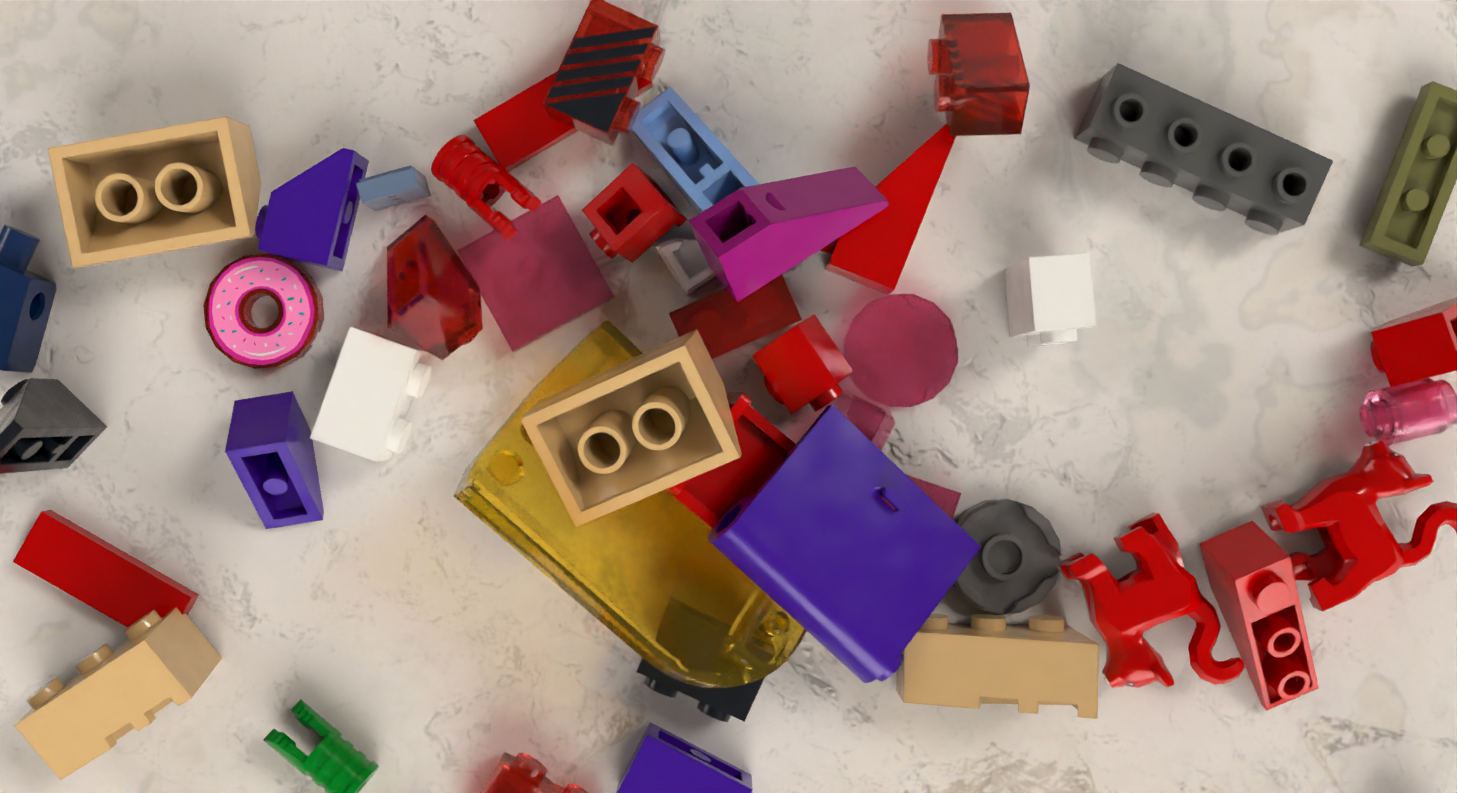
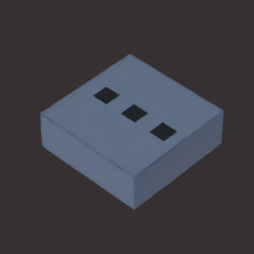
(393, 188)

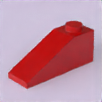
(880, 246)

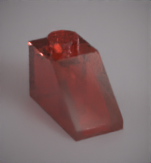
(431, 291)

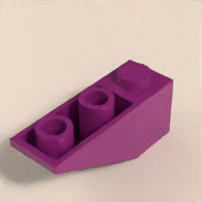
(781, 223)

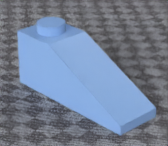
(689, 151)

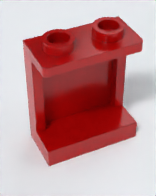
(762, 451)

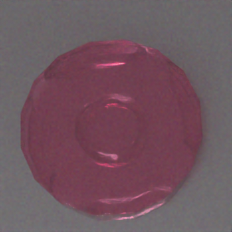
(901, 350)

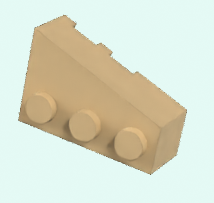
(1000, 665)
(117, 691)

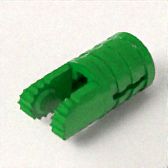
(332, 763)

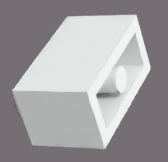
(1050, 298)
(371, 396)

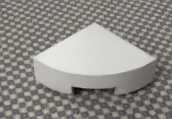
(686, 263)

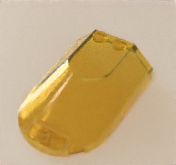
(634, 569)

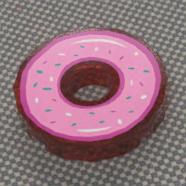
(230, 307)

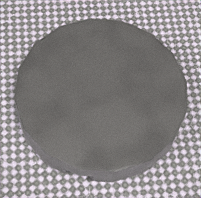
(1015, 556)

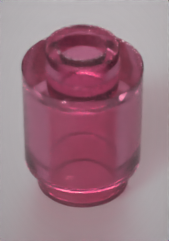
(1409, 411)

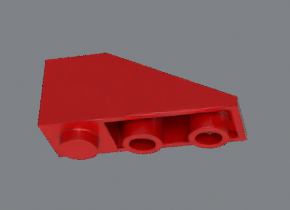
(1262, 611)

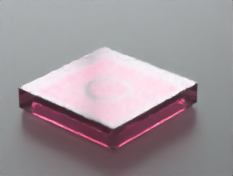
(537, 276)

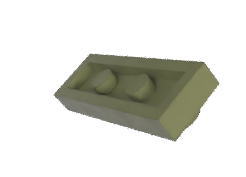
(1417, 180)

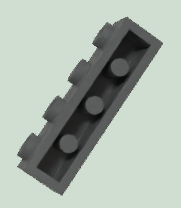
(1202, 151)

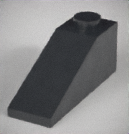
(44, 426)

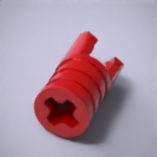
(480, 182)

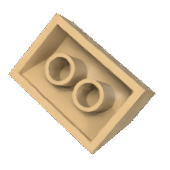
(157, 190)
(634, 429)

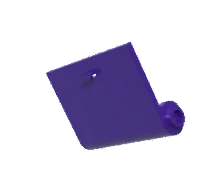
(840, 553)

